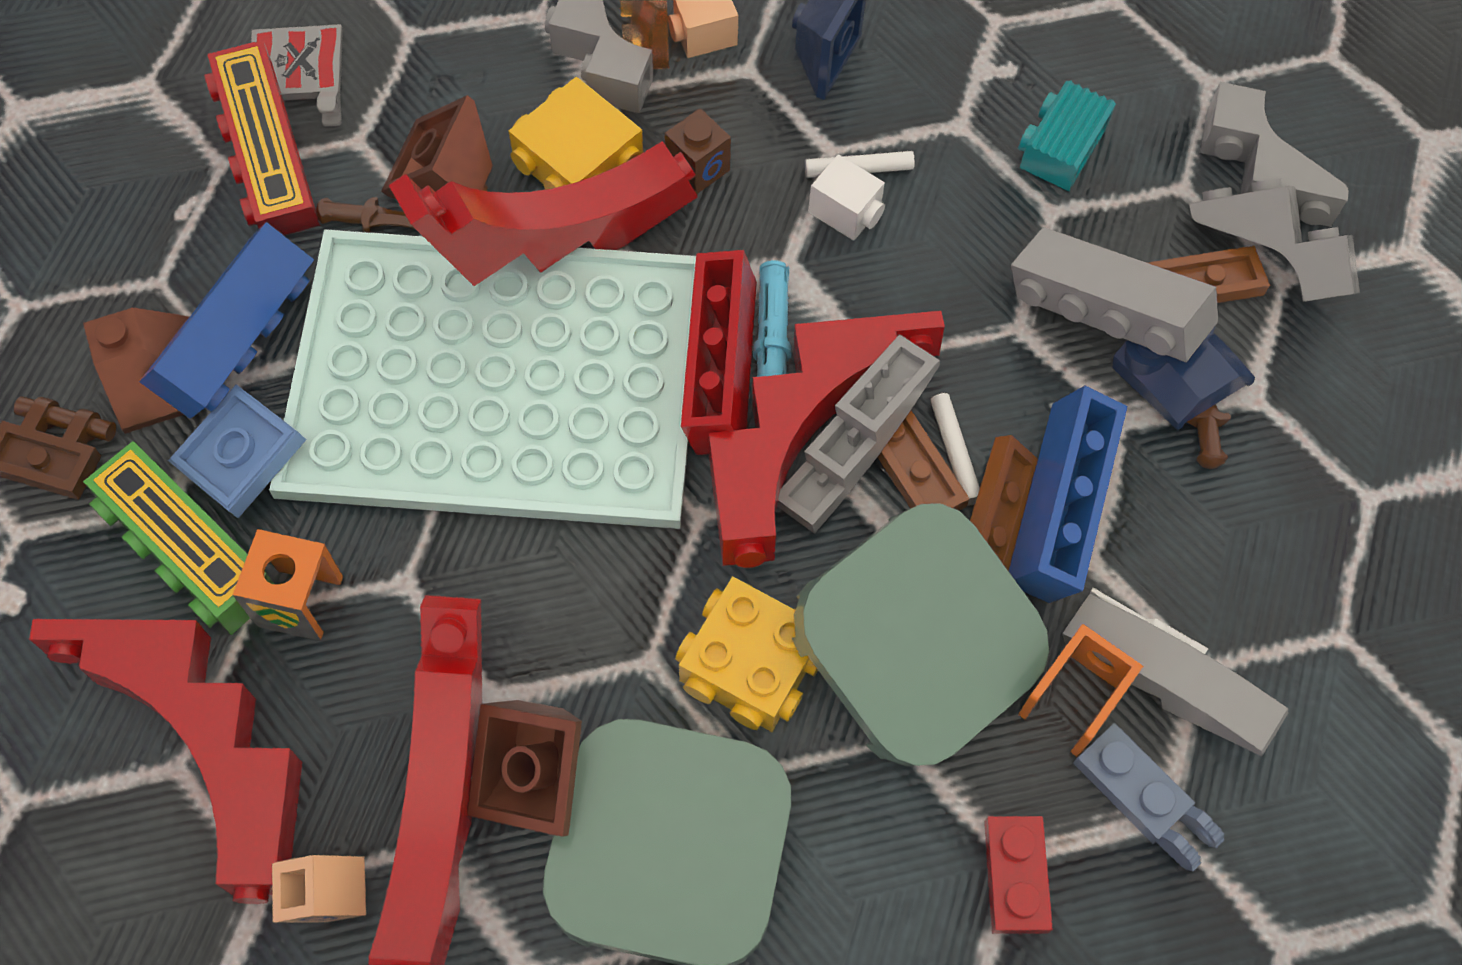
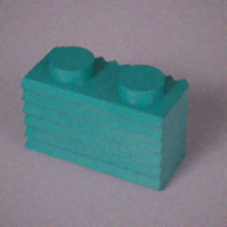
(1066, 135)

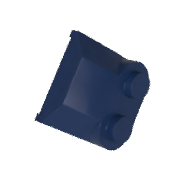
(1183, 388)

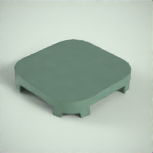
(922, 635)
(669, 844)

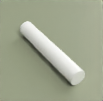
(871, 163)
(955, 445)

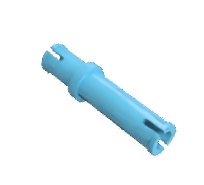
(772, 347)

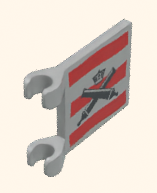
(307, 65)

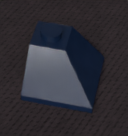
(826, 38)

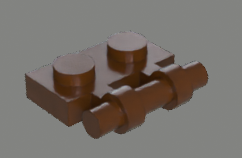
(48, 460)

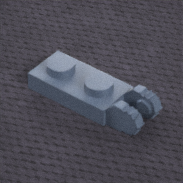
(1147, 795)

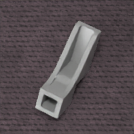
(610, 64)
(1240, 132)
(1271, 218)

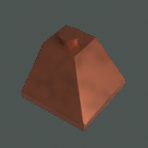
(444, 149)
(122, 352)
(525, 766)

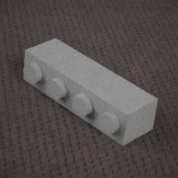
(1116, 293)

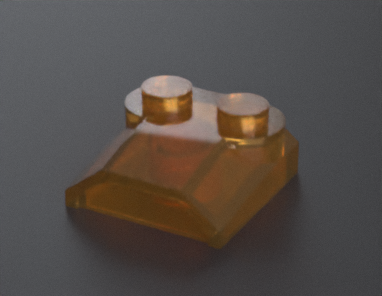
(648, 28)

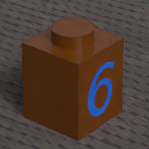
(703, 146)

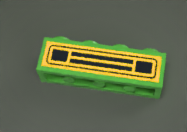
(175, 531)

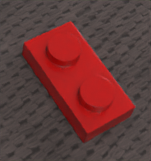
(1017, 875)

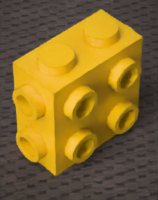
(573, 137)
(745, 657)

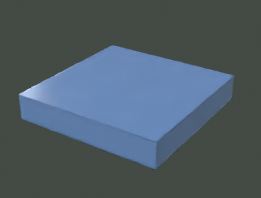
(237, 450)

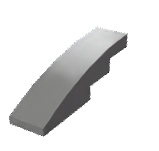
(858, 433)
(1185, 678)

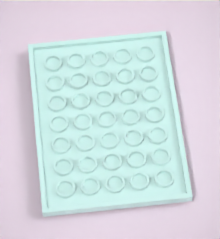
(495, 394)

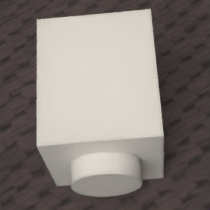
(847, 198)

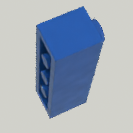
(228, 321)
(1067, 495)

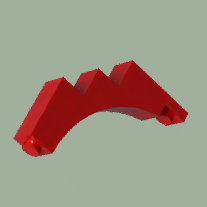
(490, 229)
(787, 411)
(166, 669)
(434, 824)

